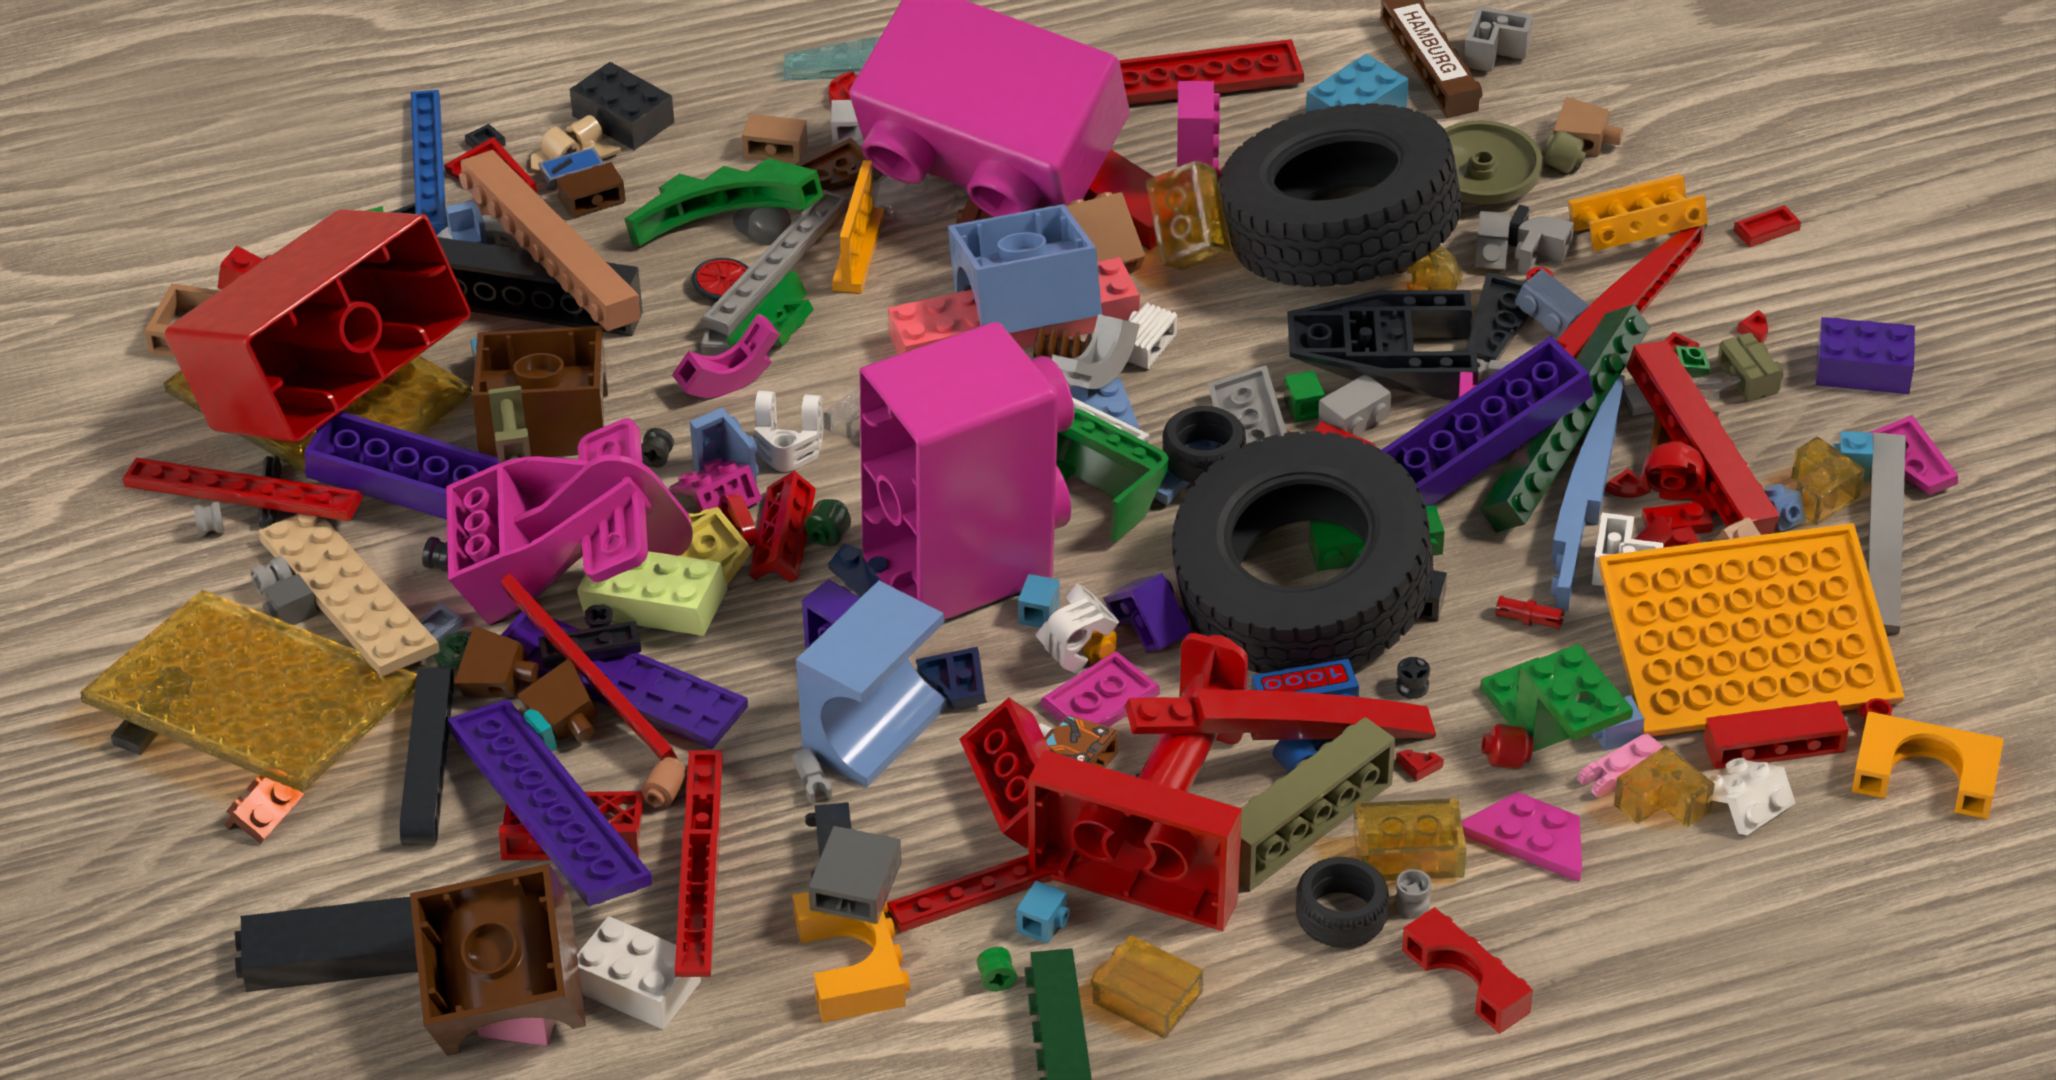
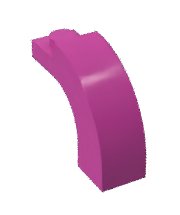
(732, 369)

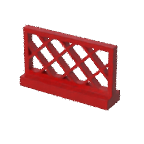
(519, 844)

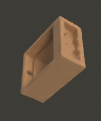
(176, 298)

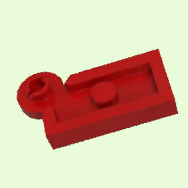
(1682, 515)

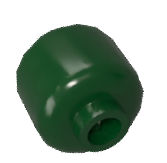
(828, 522)

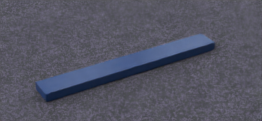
(428, 157)

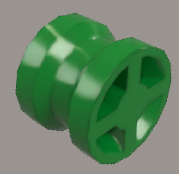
(996, 969)

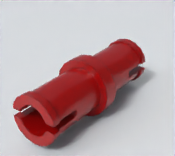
(1529, 612)

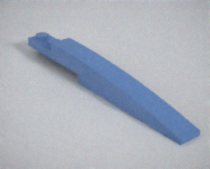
(1584, 494)

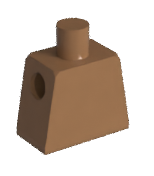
(1589, 124)

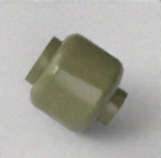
(1563, 152)

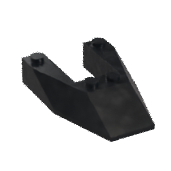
(1376, 334)

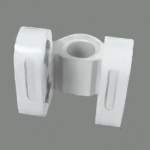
(786, 448)
(1073, 626)

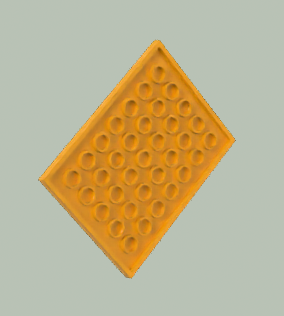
(1748, 626)

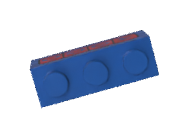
(1321, 678)

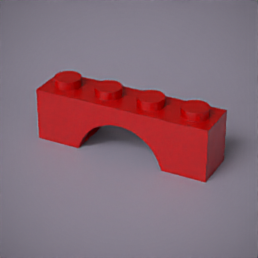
(1438, 943)

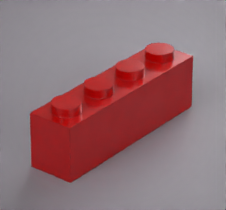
(1776, 734)

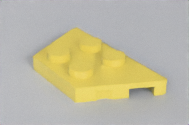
(717, 541)

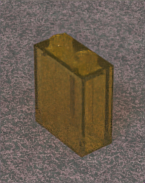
(1147, 986)

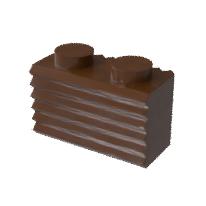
(591, 190)

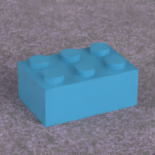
(1360, 82)

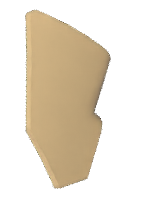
(577, 137)

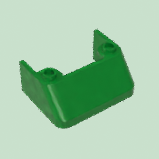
(1113, 464)

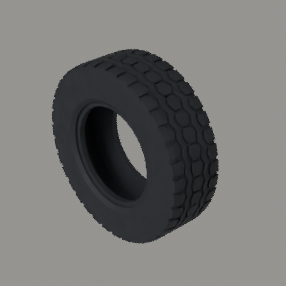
(1347, 238)
(1288, 483)

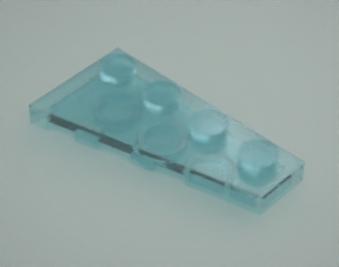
(829, 60)

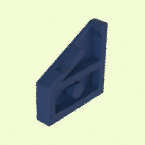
(854, 570)
(956, 676)

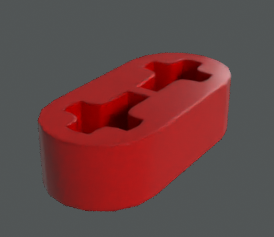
(738, 514)

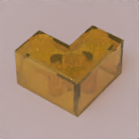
(1825, 479)
(1665, 783)

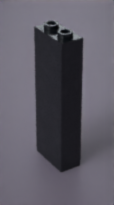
(326, 944)

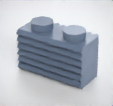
(1550, 302)

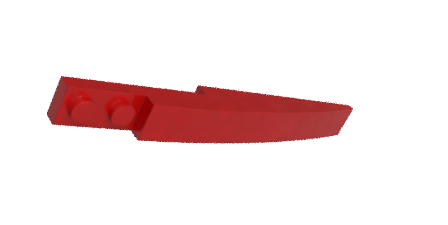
(1635, 287)
(1274, 715)
(699, 864)

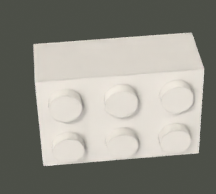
(633, 973)

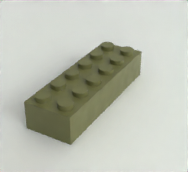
(1313, 799)

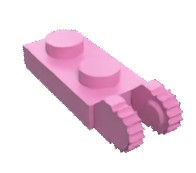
(1616, 764)

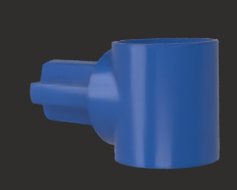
(1292, 752)

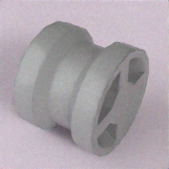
(208, 519)

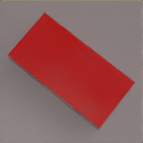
(1767, 226)

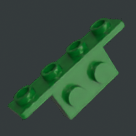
(783, 309)

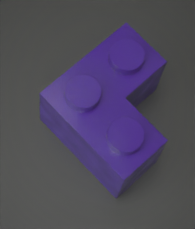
(1151, 610)

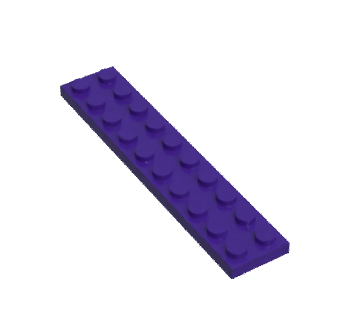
(549, 803)

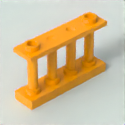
(1637, 212)

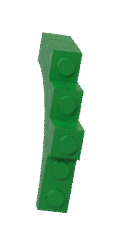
(727, 189)

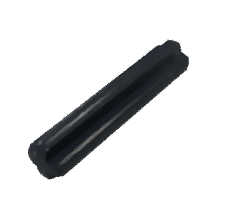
(271, 469)

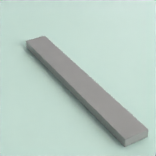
(774, 263)
(1887, 526)

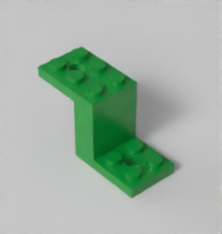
(1557, 697)

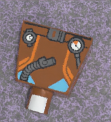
(1082, 740)

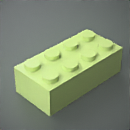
(661, 593)

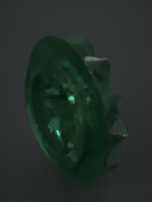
(449, 645)

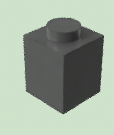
(290, 600)

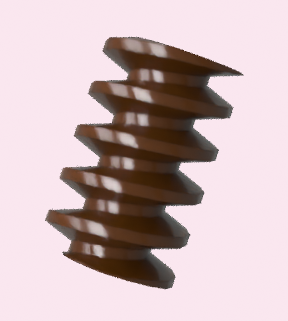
(1060, 346)

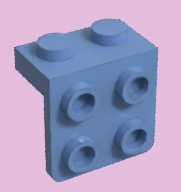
(721, 437)

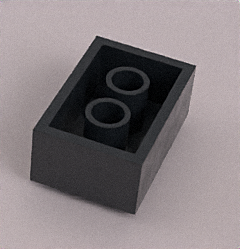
(623, 105)

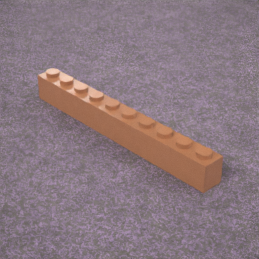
(550, 241)

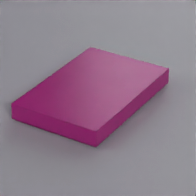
(1100, 691)

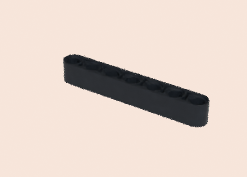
(426, 756)

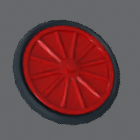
(716, 276)

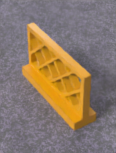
(858, 235)

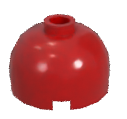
(1674, 471)

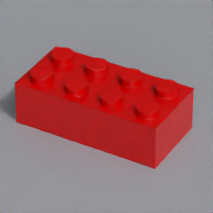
(1003, 755)

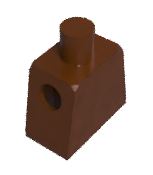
(493, 666)
(562, 702)

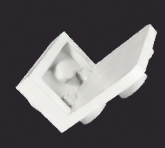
(1753, 792)

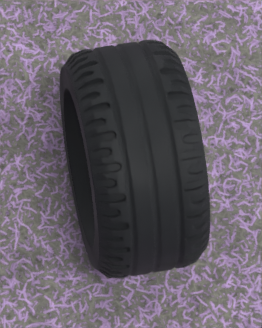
(1195, 425)
(1339, 927)

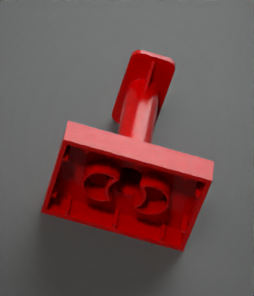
(1147, 832)

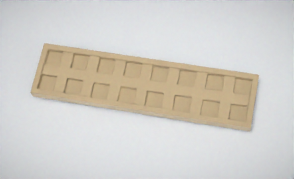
(350, 593)

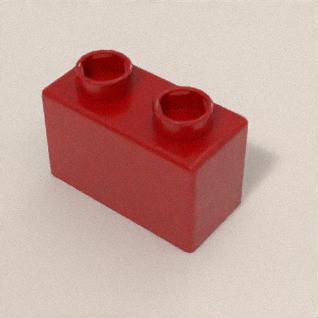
(318, 324)

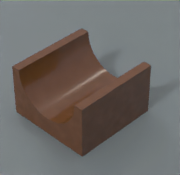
(559, 380)
(496, 953)

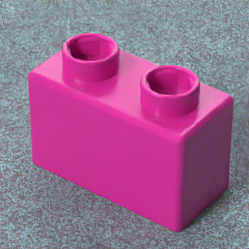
(988, 105)
(963, 468)

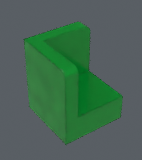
(1302, 395)

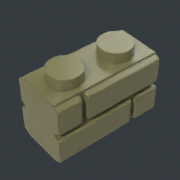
(1753, 364)

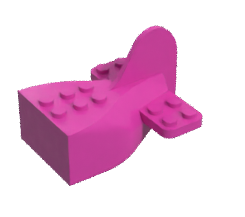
(549, 512)

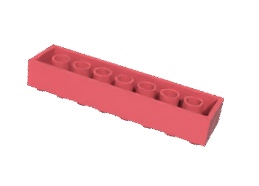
(948, 315)

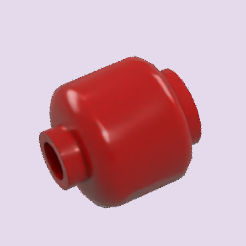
(1507, 746)

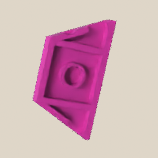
(1530, 832)

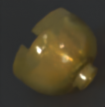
(1435, 272)

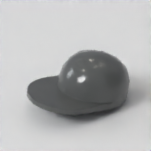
(762, 223)

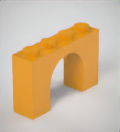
(1894, 739)
(861, 988)

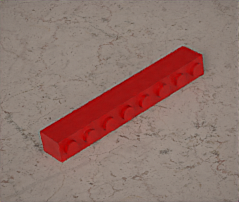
(1690, 420)

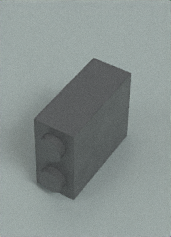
(855, 874)

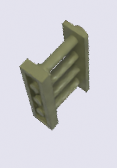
(509, 423)

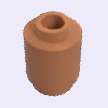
(664, 782)

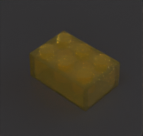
(1188, 215)
(1411, 836)

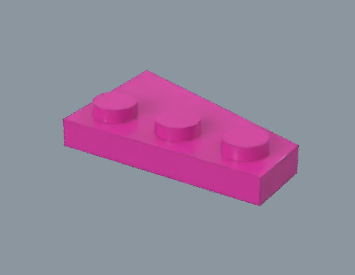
(1923, 461)

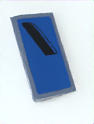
(567, 164)

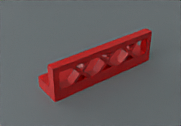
(782, 528)

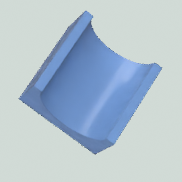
(1027, 268)
(859, 688)

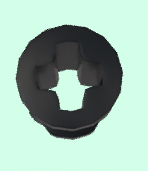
(598, 616)

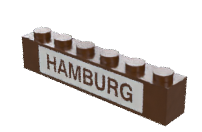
(1431, 56)

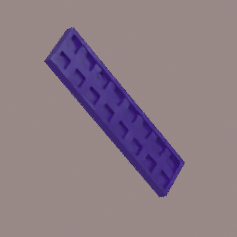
(658, 691)

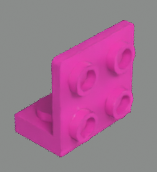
(717, 480)

